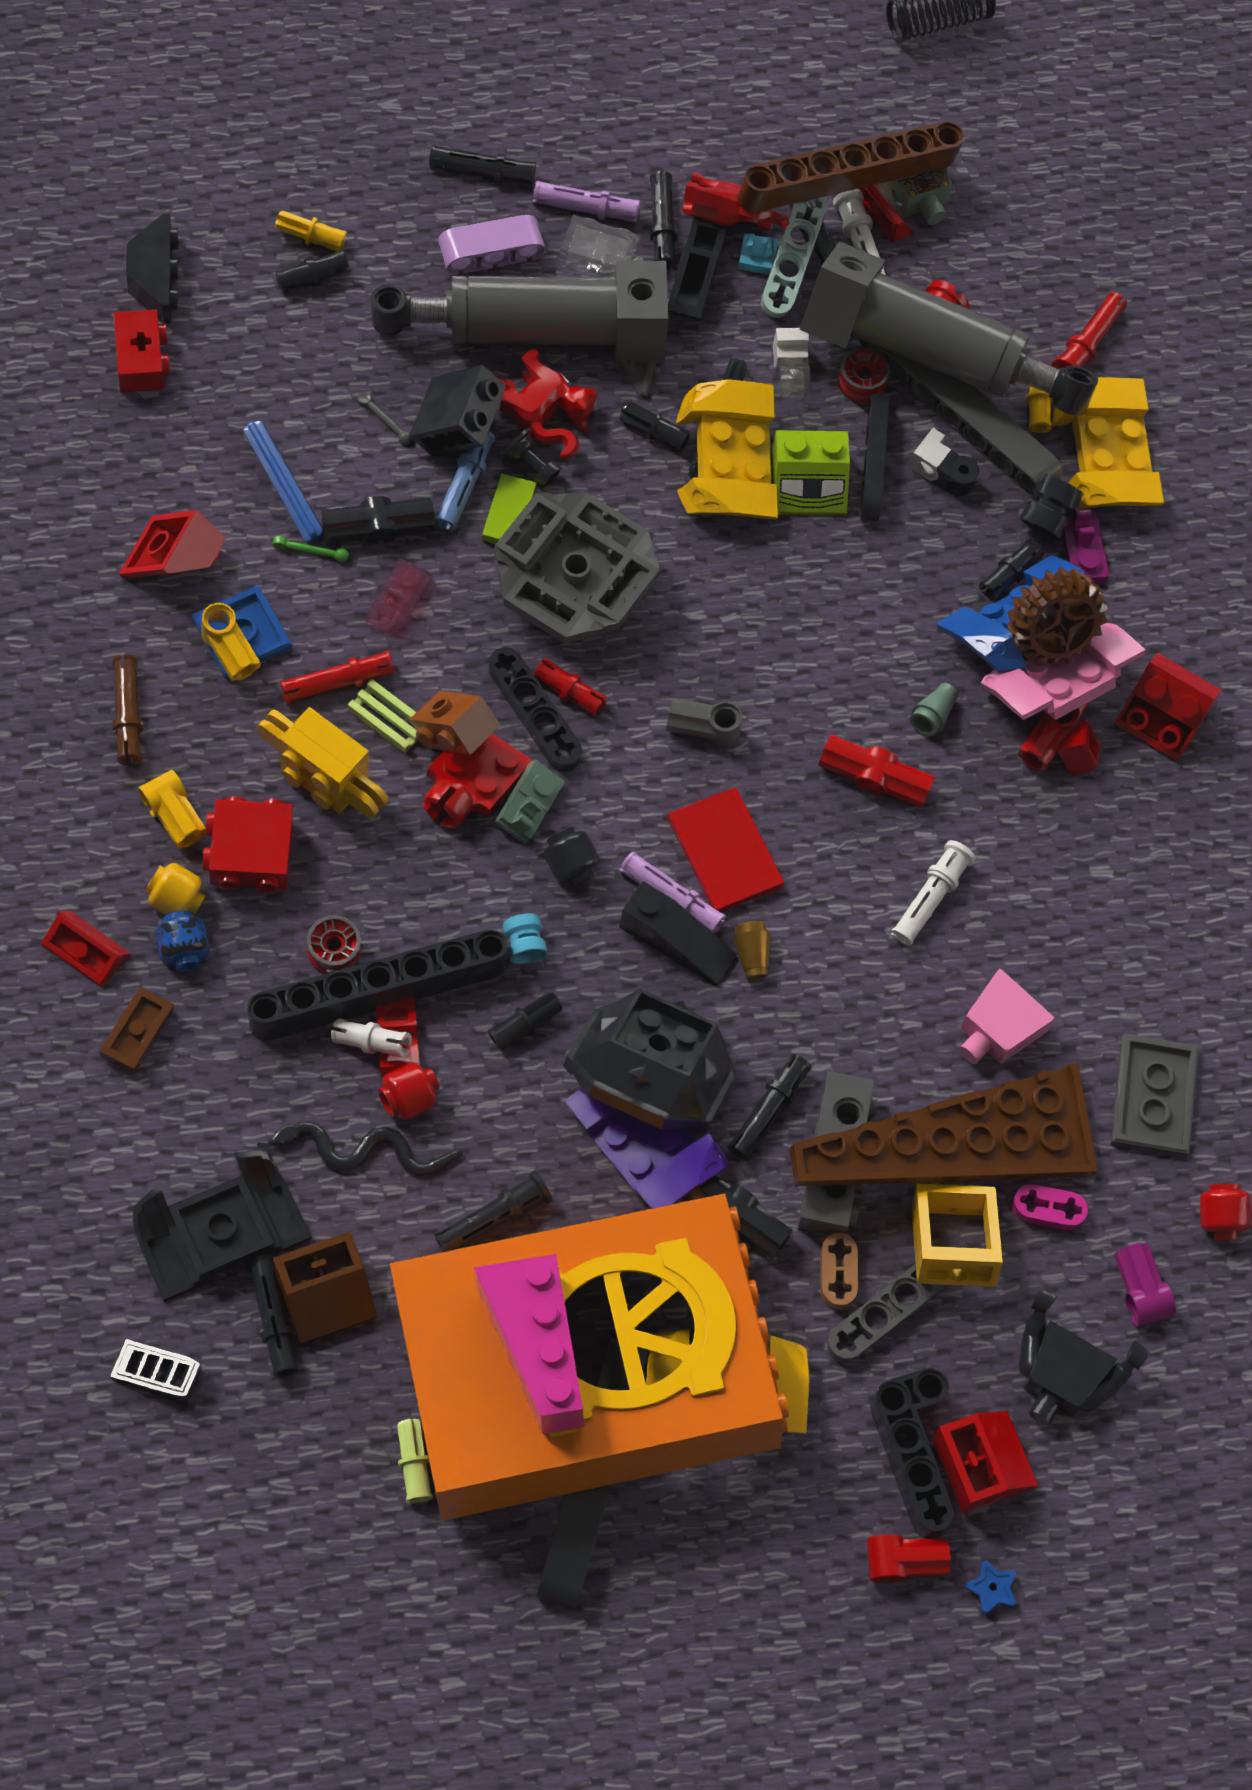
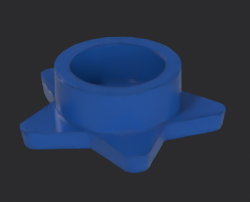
(987, 1597)

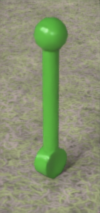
(341, 555)

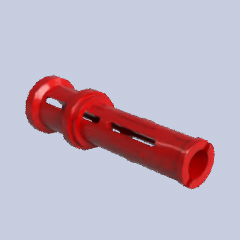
(1082, 347)

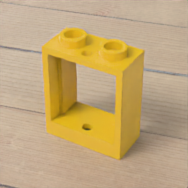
(939, 1264)

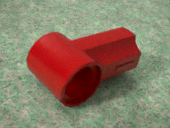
(901, 1558)

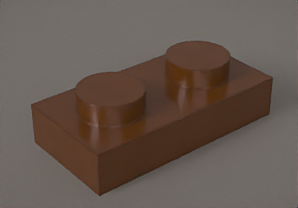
(136, 1030)

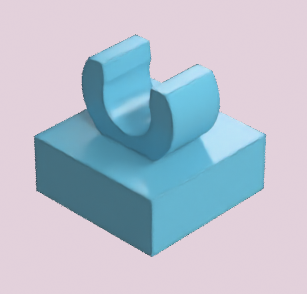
(758, 253)

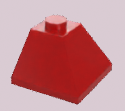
(174, 545)

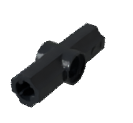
(378, 520)
(756, 1224)

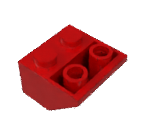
(1167, 706)
(983, 1459)

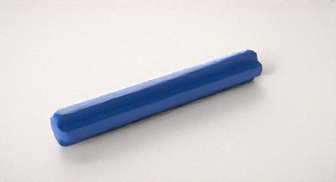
(283, 482)

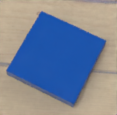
(256, 622)

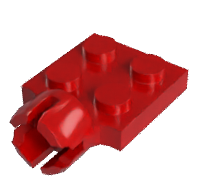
(473, 781)

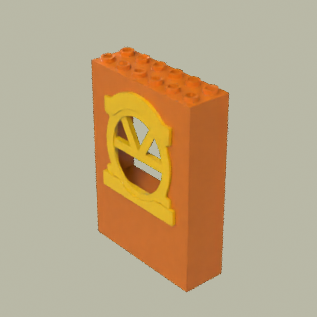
(708, 1410)

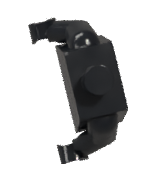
(1066, 1369)

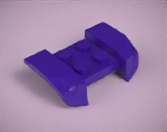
(653, 1161)

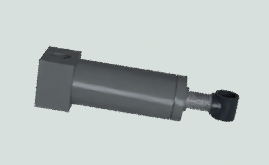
(863, 303)
(565, 311)

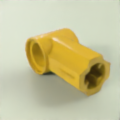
(229, 643)
(171, 806)

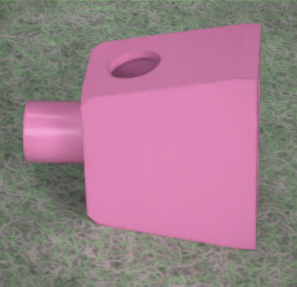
(1003, 1021)

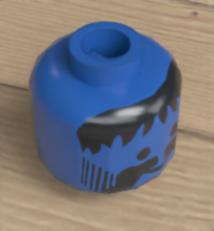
(182, 941)

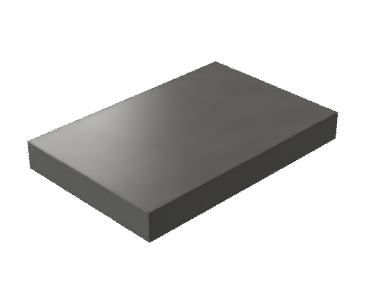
(1154, 1095)

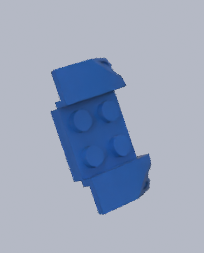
(988, 630)

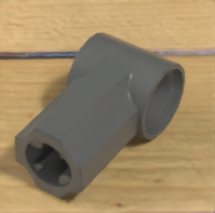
(702, 719)

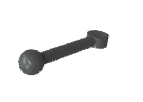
(365, 399)

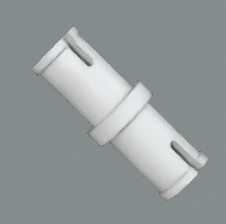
(371, 1038)

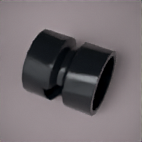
(1051, 506)

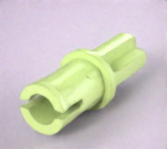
(414, 1461)

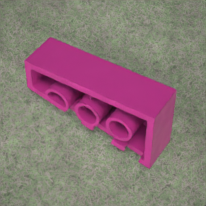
(533, 1326)

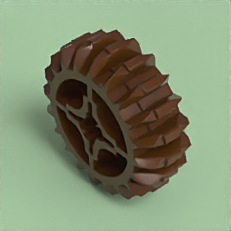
(1057, 616)

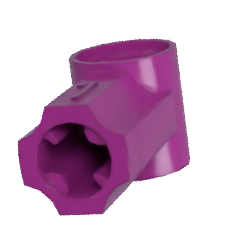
(1145, 1293)

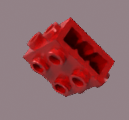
(249, 844)

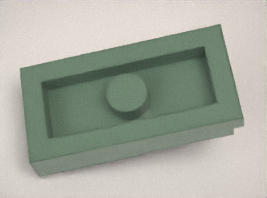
(529, 801)

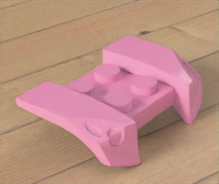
(1065, 685)

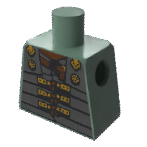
(921, 194)

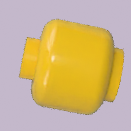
(174, 890)

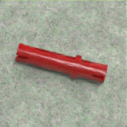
(337, 677)

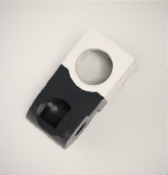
(943, 466)

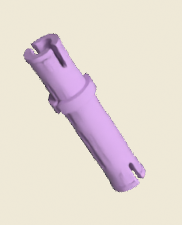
(578, 200)
(640, 870)

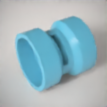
(524, 938)

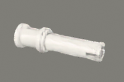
(856, 224)
(941, 879)

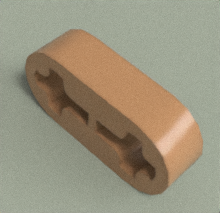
(829, 1270)

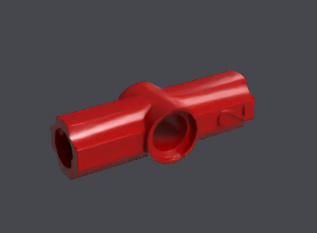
(1047, 737)
(876, 770)

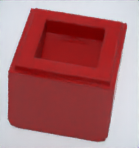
(1080, 749)

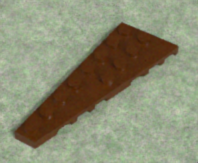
(993, 1134)

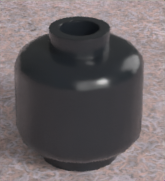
(571, 856)

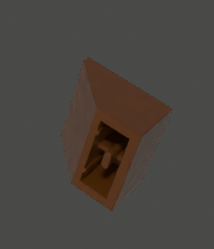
(325, 1288)

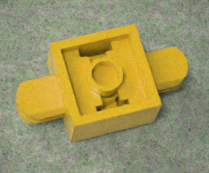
(323, 762)

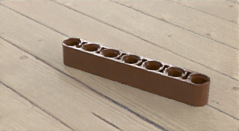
(850, 166)

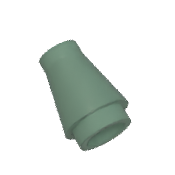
(933, 711)

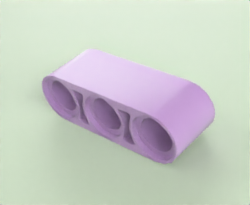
(491, 243)

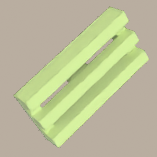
(364, 696)

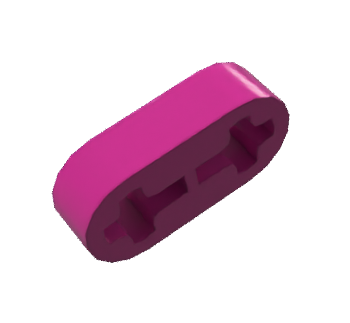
(1047, 1215)

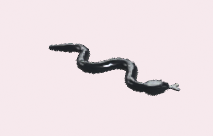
(290, 1133)

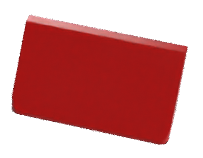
(884, 213)
(84, 947)

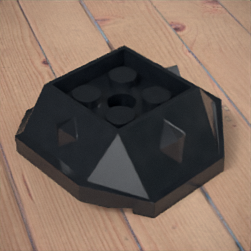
(653, 1062)

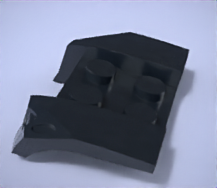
(218, 1226)

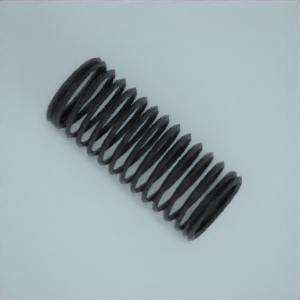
(905, 22)

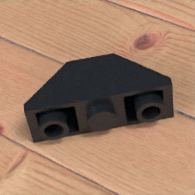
(152, 267)

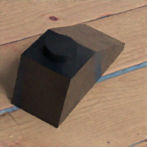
(675, 933)

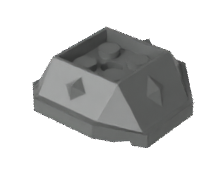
(568, 534)

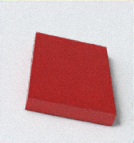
(725, 850)

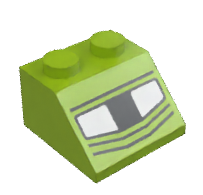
(811, 472)

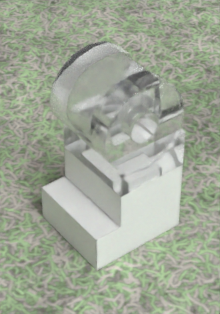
(791, 362)

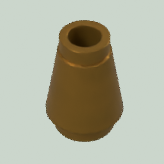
(753, 948)

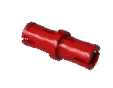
(570, 687)

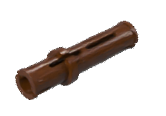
(127, 722)

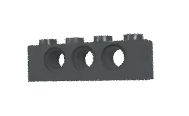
(839, 1095)

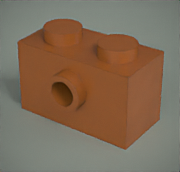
(454, 722)

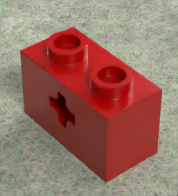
(138, 368)

